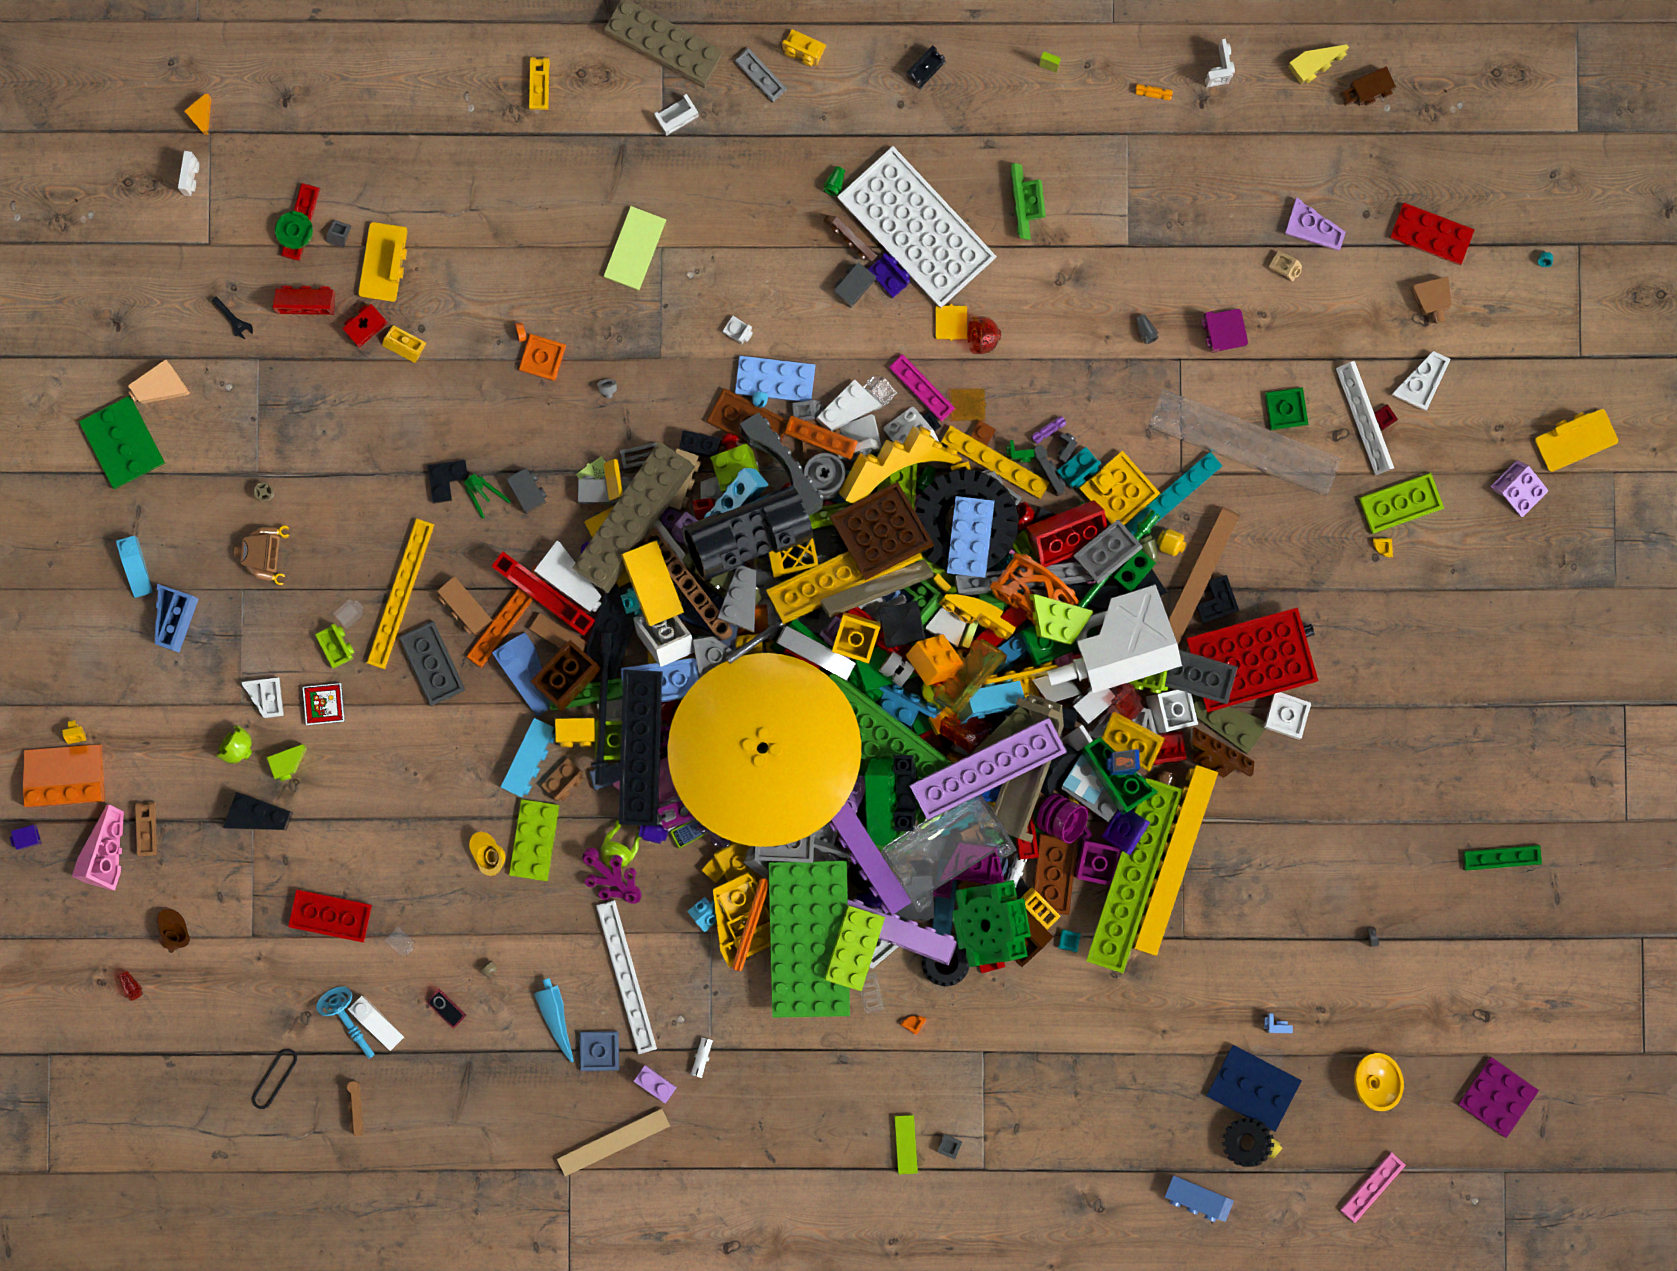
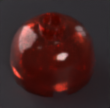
(983, 334)

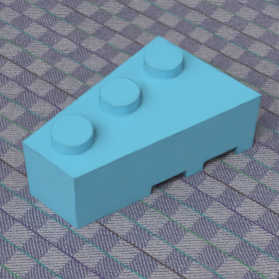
(993, 700)

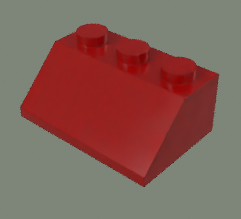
(304, 301)

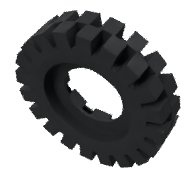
(941, 496)

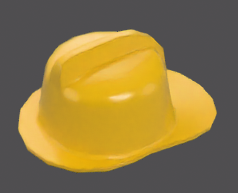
(487, 853)

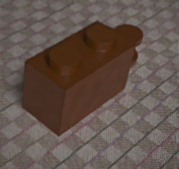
(1369, 88)

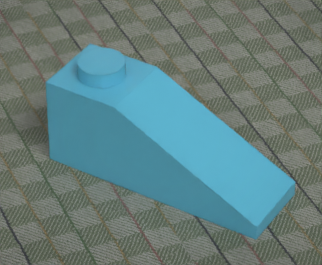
(134, 566)

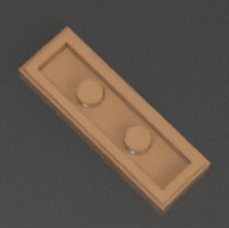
(555, 633)

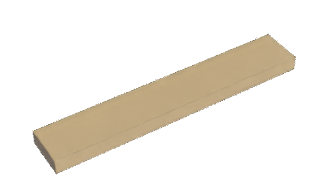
(613, 1142)

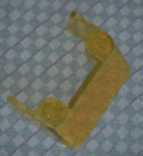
(968, 677)

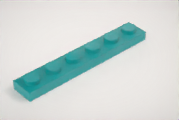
(1178, 490)

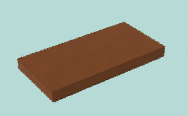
(733, 409)
(1055, 872)

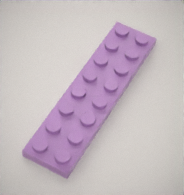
(988, 768)

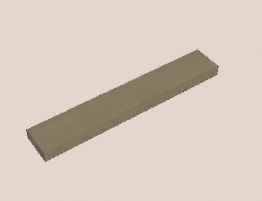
(876, 588)

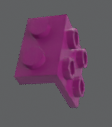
(1224, 330)

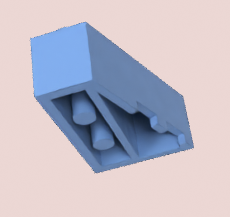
(173, 617)
(1198, 1199)

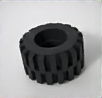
(946, 979)

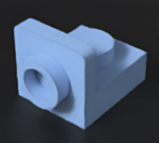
(1280, 1027)

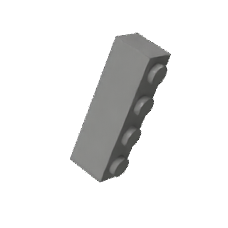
(595, 490)

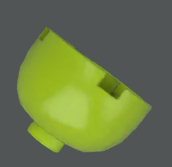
(235, 746)

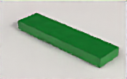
(1502, 858)

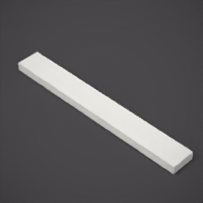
(626, 977)

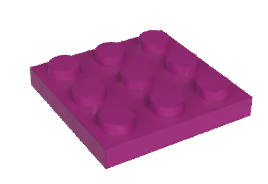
(1498, 1097)

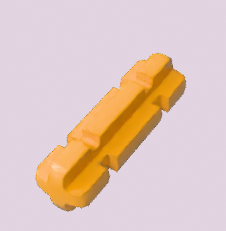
(1154, 92)

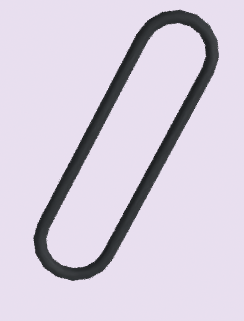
(267, 1075)

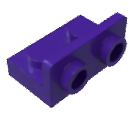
(890, 275)

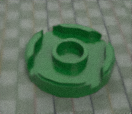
(294, 230)

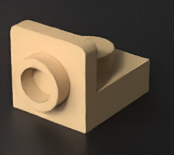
(1286, 265)

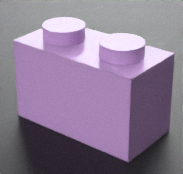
(655, 1084)

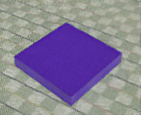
(1125, 830)

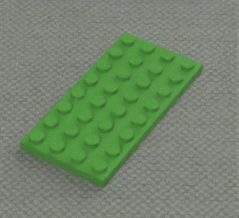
(804, 926)

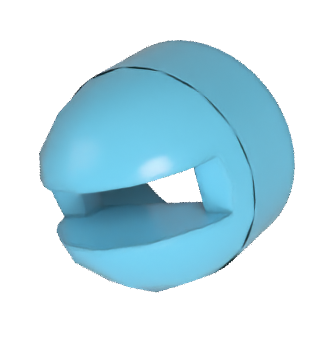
(760, 399)

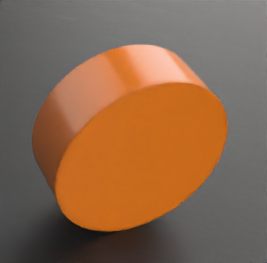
(520, 331)

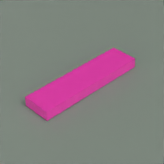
(922, 387)

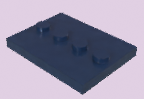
(1254, 1087)

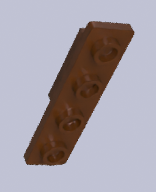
(1218, 756)

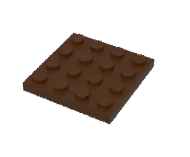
(881, 531)

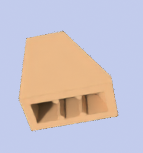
(158, 385)

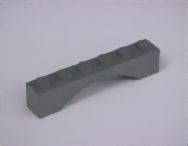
(760, 436)

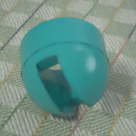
(1545, 263)

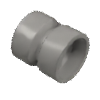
(891, 664)

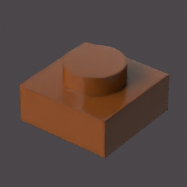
(983, 433)

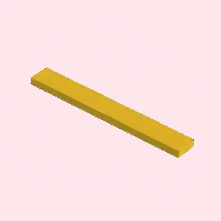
(400, 593)

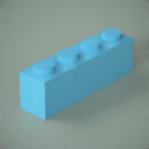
(528, 758)

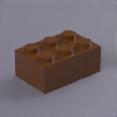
(565, 675)

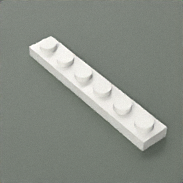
(1365, 418)

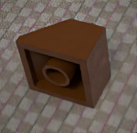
(1037, 940)

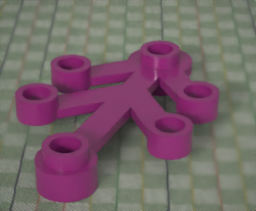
(629, 892)

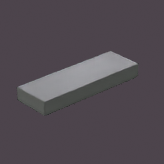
(760, 75)

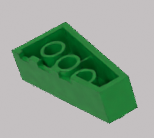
(1124, 790)
(880, 800)

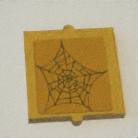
(968, 404)

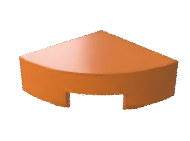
(914, 1023)

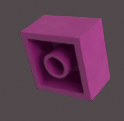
(1097, 862)

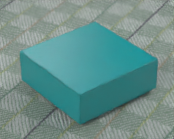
(1069, 940)

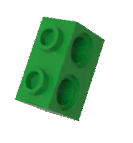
(1136, 572)

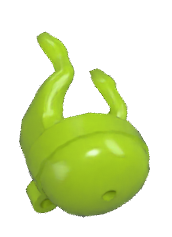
(612, 848)

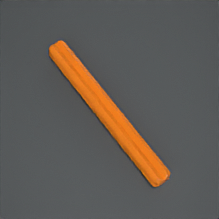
(751, 924)

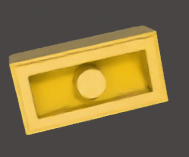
(403, 344)
(613, 479)

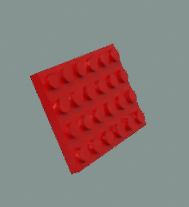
(1268, 652)

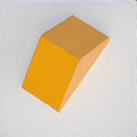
(200, 113)

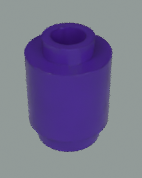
(653, 833)

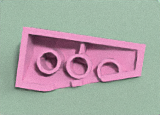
(100, 856)

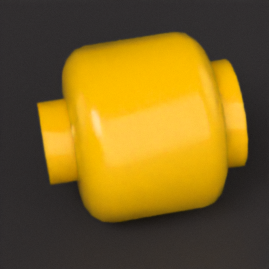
(1171, 542)

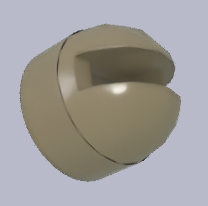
(488, 968)

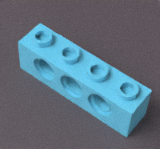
(736, 495)

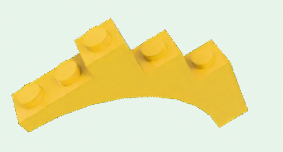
(871, 470)

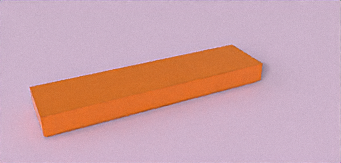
(821, 437)

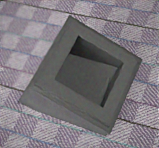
(338, 233)

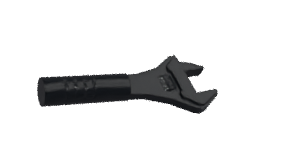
(239, 325)

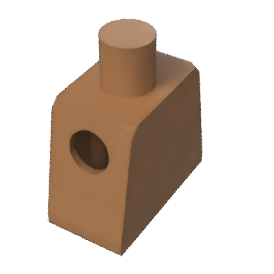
(1433, 297)

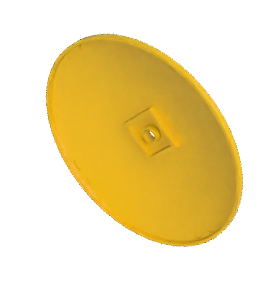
(809, 754)

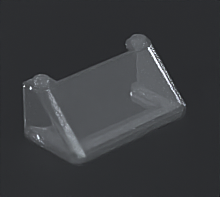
(945, 848)

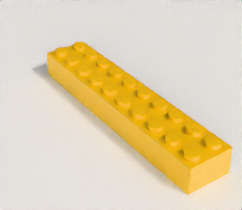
(1175, 859)

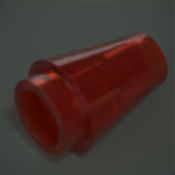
(130, 986)

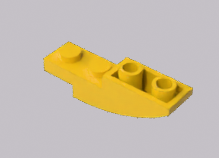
(972, 609)

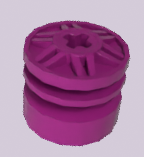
(1062, 818)

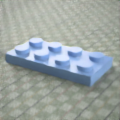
(776, 378)
(970, 536)
(677, 677)

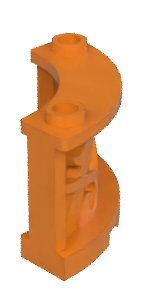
(1009, 592)

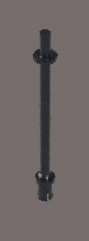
(605, 653)

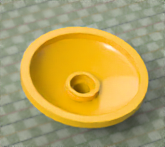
(1385, 1079)

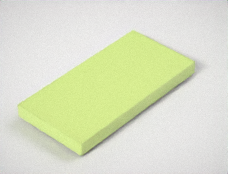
(635, 248)

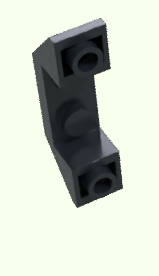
(906, 801)

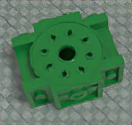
(980, 929)

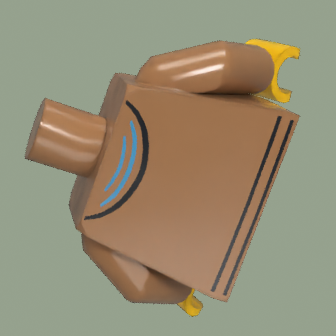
(260, 552)

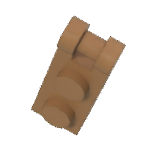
(146, 829)
(355, 1107)

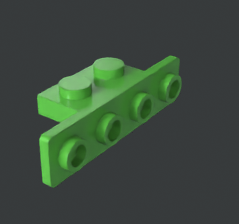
(1028, 200)

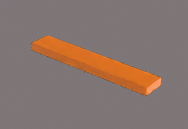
(500, 626)

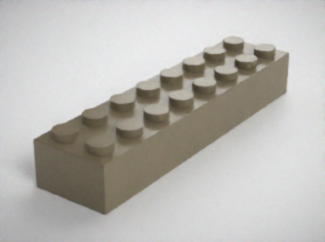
(633, 516)

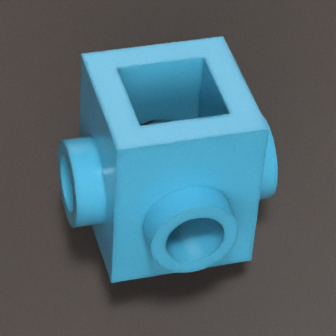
(704, 913)

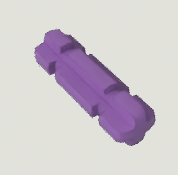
(1049, 429)

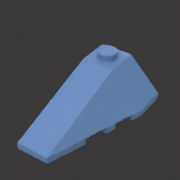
(521, 665)

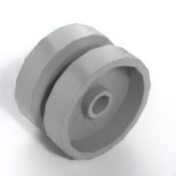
(823, 465)

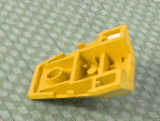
(732, 909)

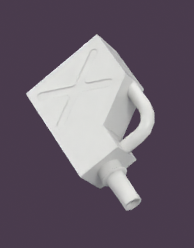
(1131, 644)

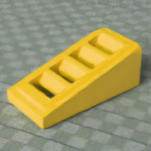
(1028, 896)

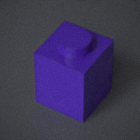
(25, 837)

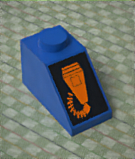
(1123, 762)

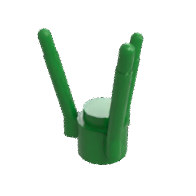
(475, 485)

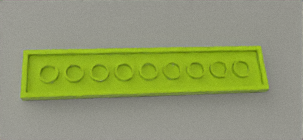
(1134, 881)

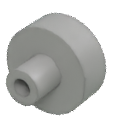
(607, 387)

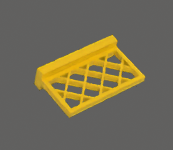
(777, 561)

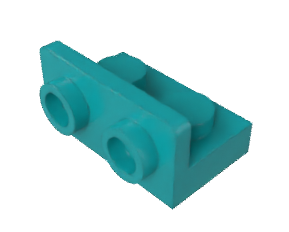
(1078, 468)

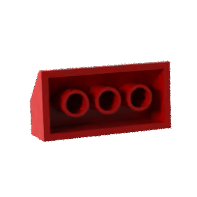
(1066, 533)

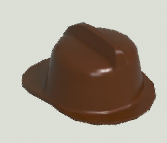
(172, 930)

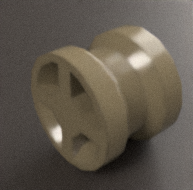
(261, 490)

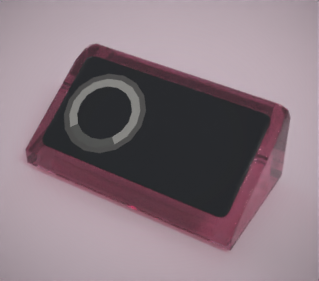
(446, 1008)

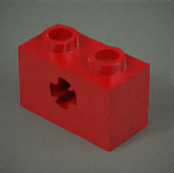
(362, 335)

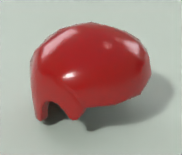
(1026, 516)

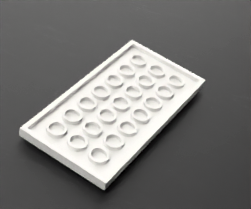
(916, 227)

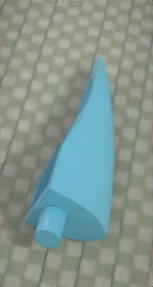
(552, 1009)

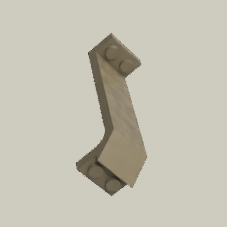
(1021, 793)

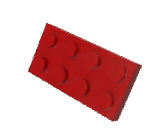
(1432, 234)
(330, 916)

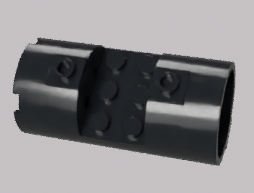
(746, 532)

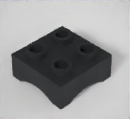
(902, 624)
(1059, 770)

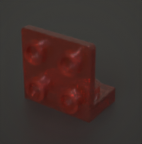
(967, 734)

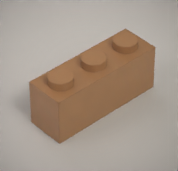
(464, 606)

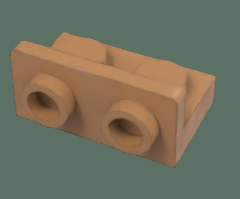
(563, 780)

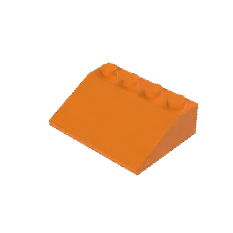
(63, 776)

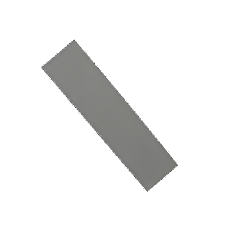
(815, 652)

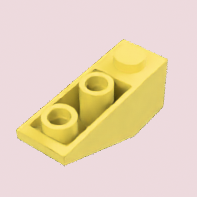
(1313, 61)

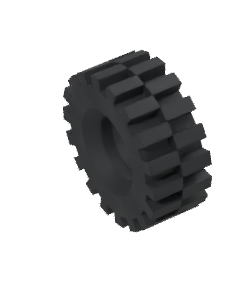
(1261, 1137)

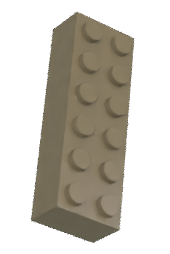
(664, 42)

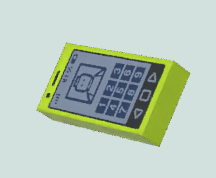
(686, 834)

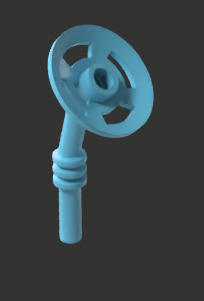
(338, 1008)

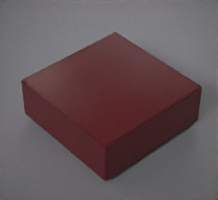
(1385, 417)

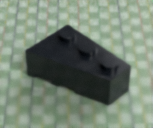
(256, 815)

